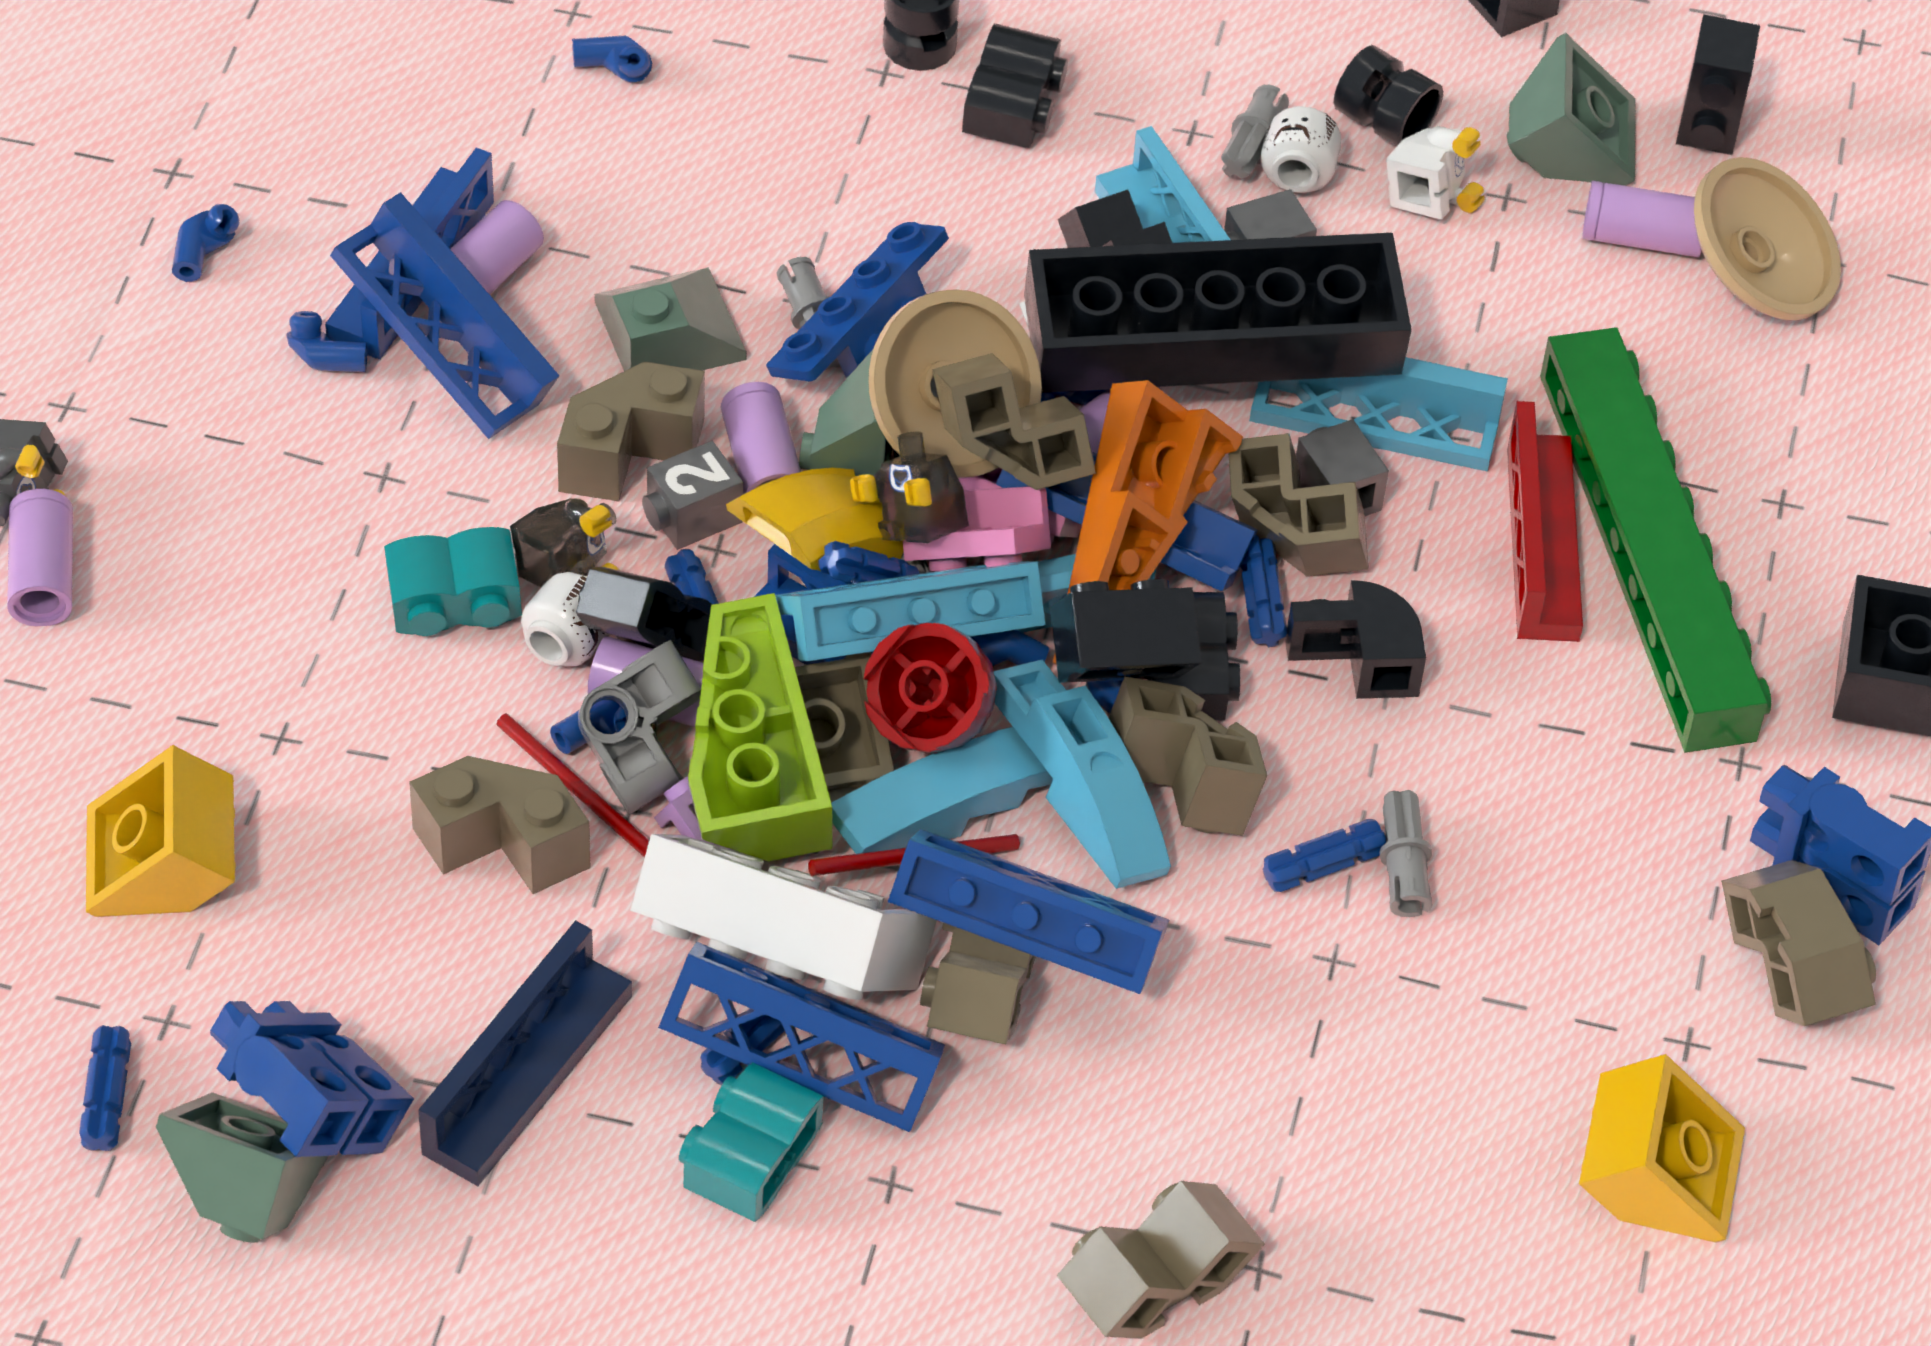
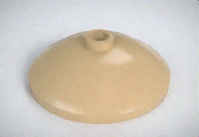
(1766, 239)
(936, 333)

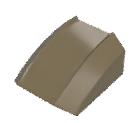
(844, 735)

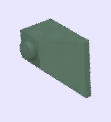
(1574, 119)
(671, 323)
(847, 430)
(237, 1165)

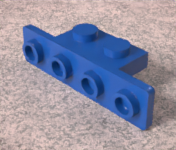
(860, 308)

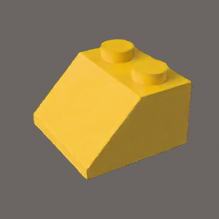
(161, 838)
(1662, 1151)

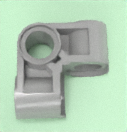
(650, 694)

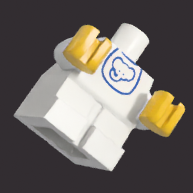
(1428, 170)

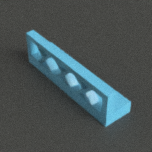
(1162, 192)
(1431, 393)
(862, 614)

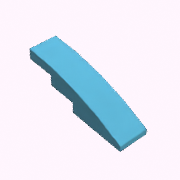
(940, 792)

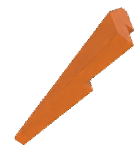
(1146, 477)

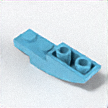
(1091, 770)

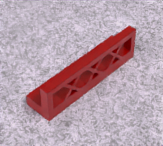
(1543, 531)

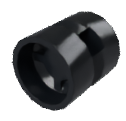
(920, 32)
(1382, 93)

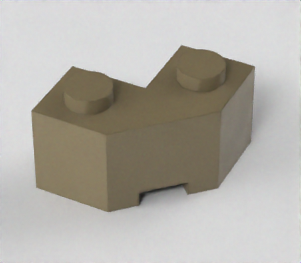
(639, 413)
(1033, 443)
(1312, 527)
(1175, 744)
(492, 805)
(1806, 940)
(976, 987)
(1182, 1250)

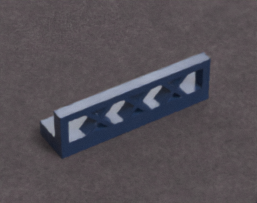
(521, 1058)

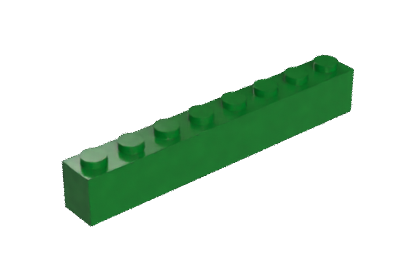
(1654, 541)

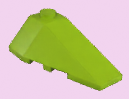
(753, 748)

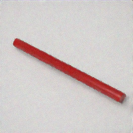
(573, 783)
(894, 856)

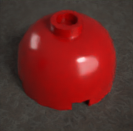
(929, 687)

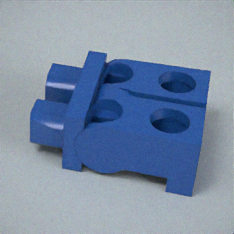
(1863, 854)
(311, 1077)

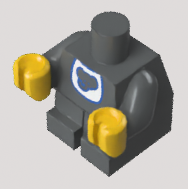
(26, 460)

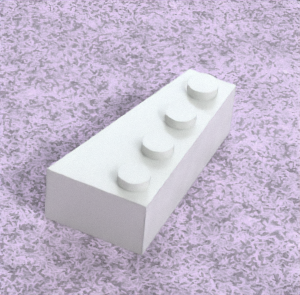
(781, 917)

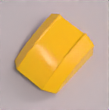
(810, 511)

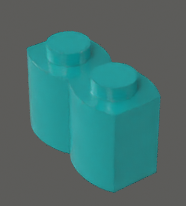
(453, 581)
(751, 1140)

